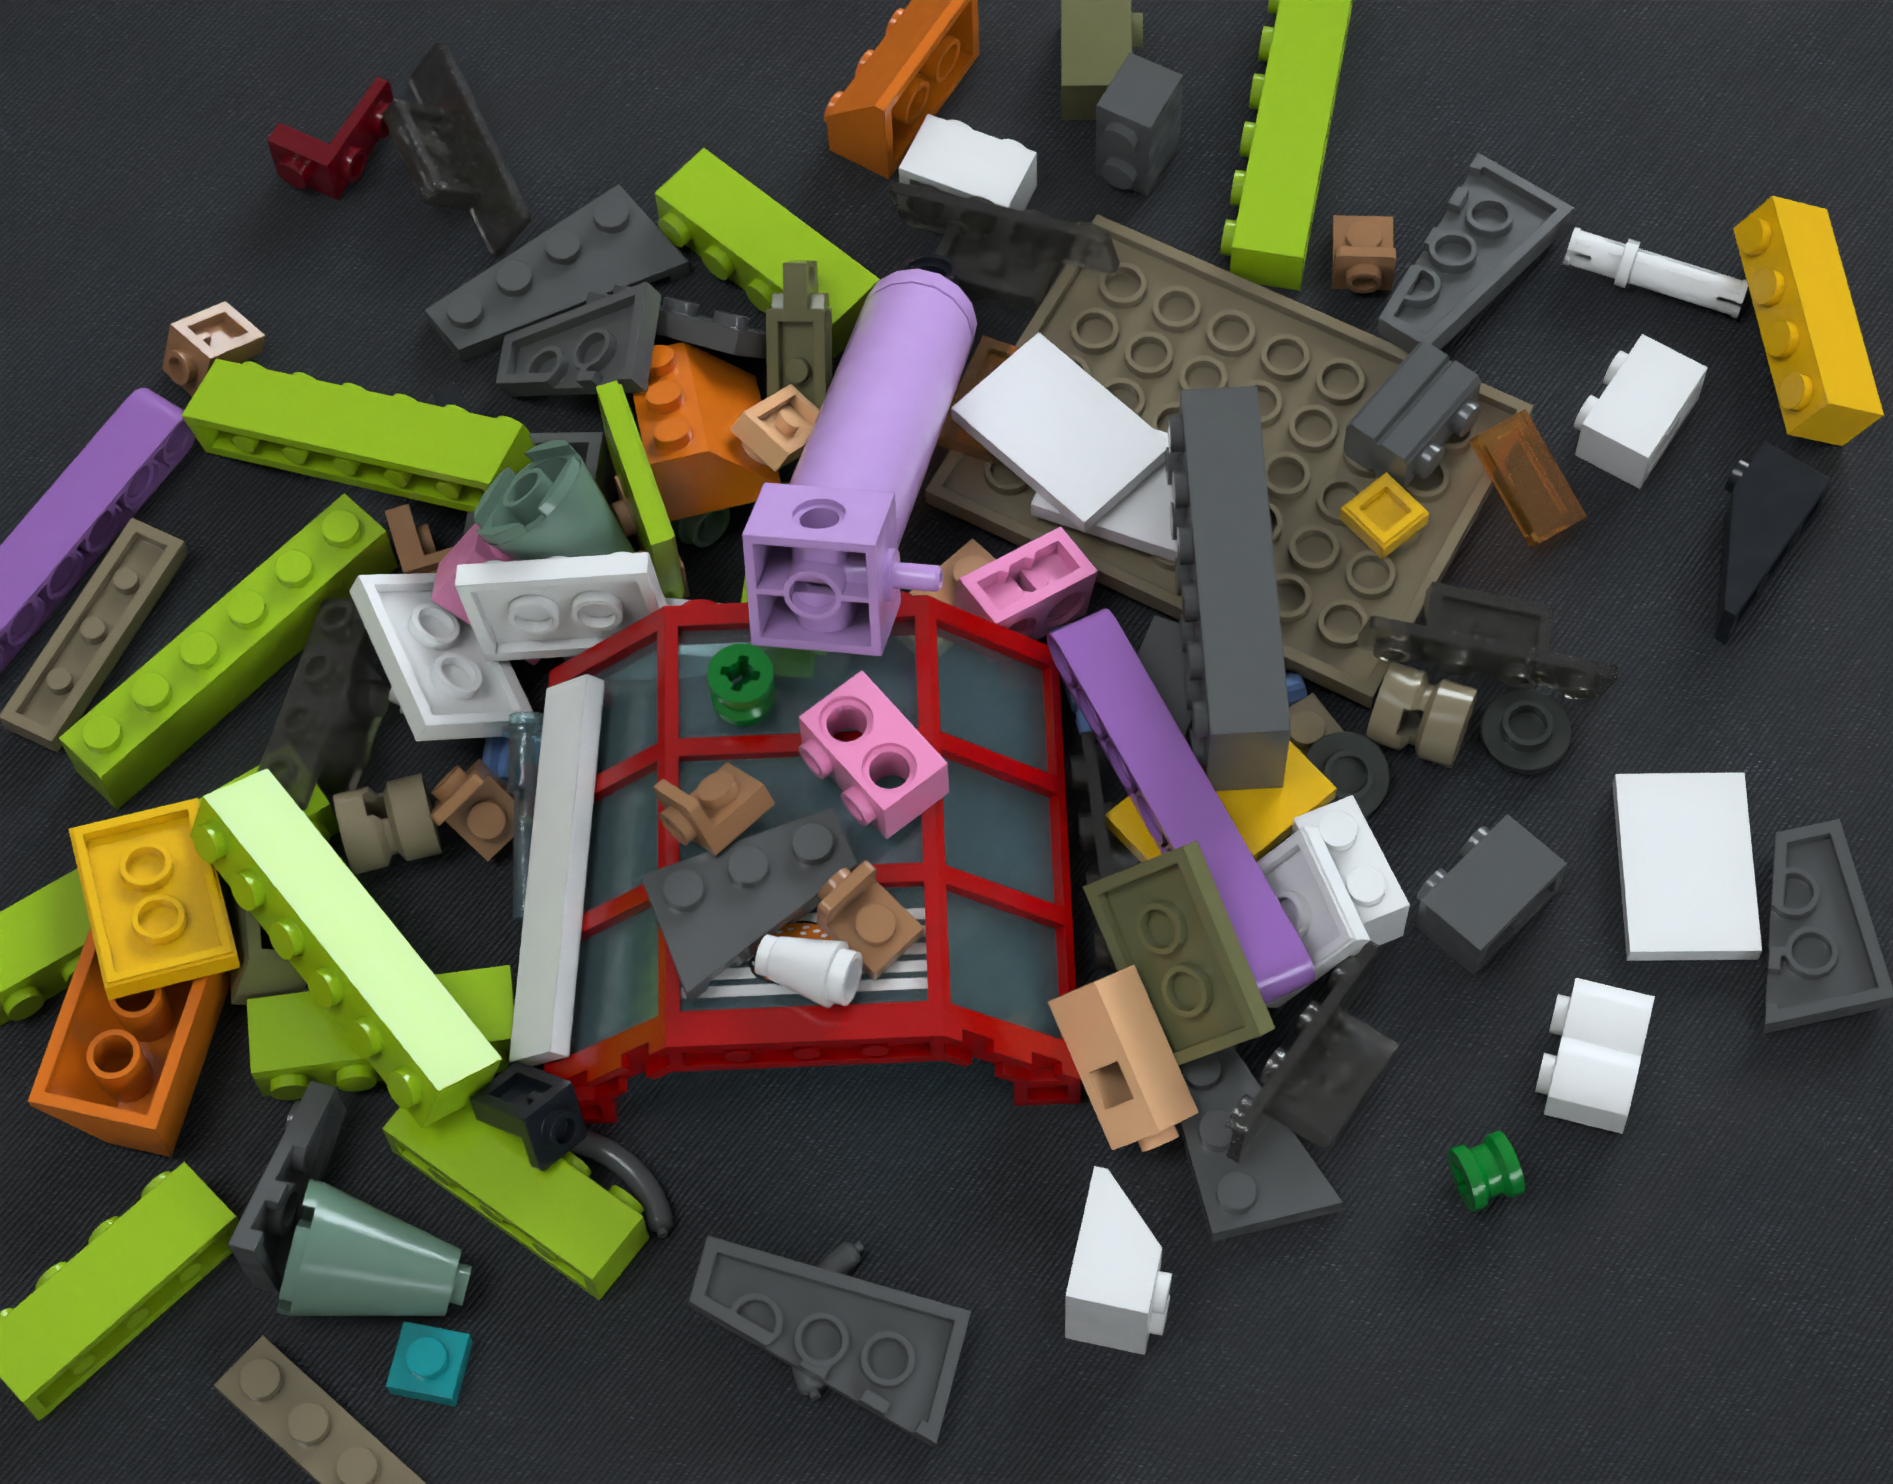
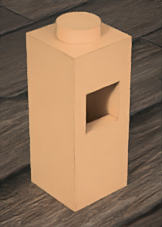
(1124, 1060)

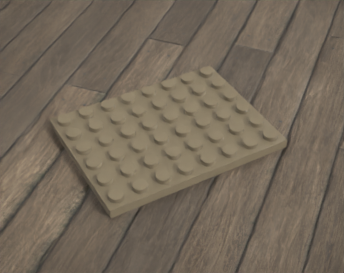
(1192, 325)

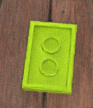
(640, 488)

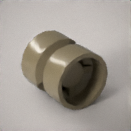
(1444, 720)
(387, 824)

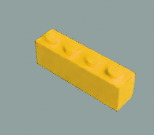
(1807, 321)

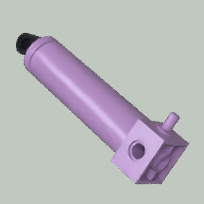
(828, 542)

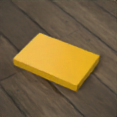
(1260, 815)
(152, 900)

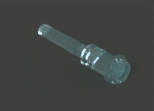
(524, 746)

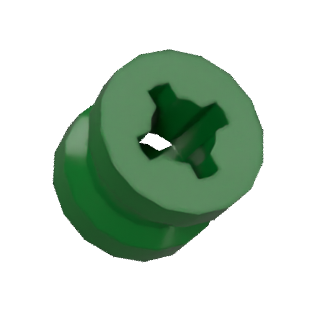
(752, 697)
(1486, 1171)

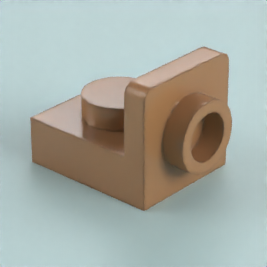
(1363, 253)
(208, 336)
(413, 543)
(476, 807)
(714, 811)
(867, 918)

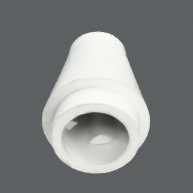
(811, 967)

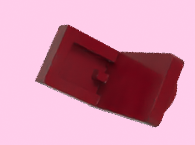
(330, 167)

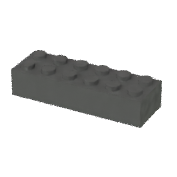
(1228, 589)

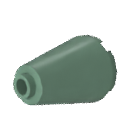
(549, 509)
(366, 1262)

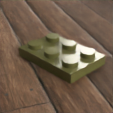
(1185, 949)

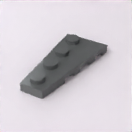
(1480, 246)
(550, 275)

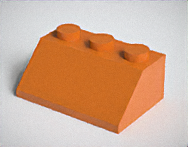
(902, 81)
(687, 434)
(128, 1061)

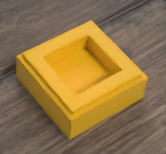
(1384, 515)

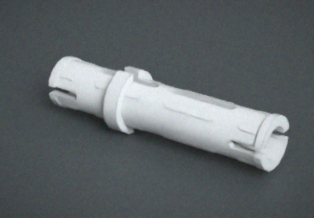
(1655, 272)

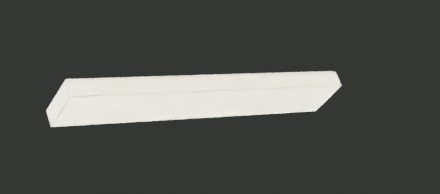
(557, 872)

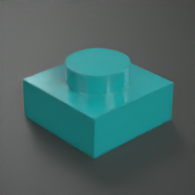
(429, 1364)

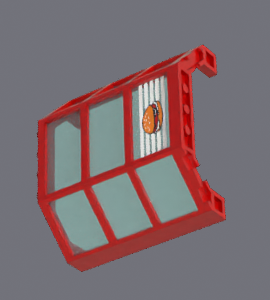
(973, 869)

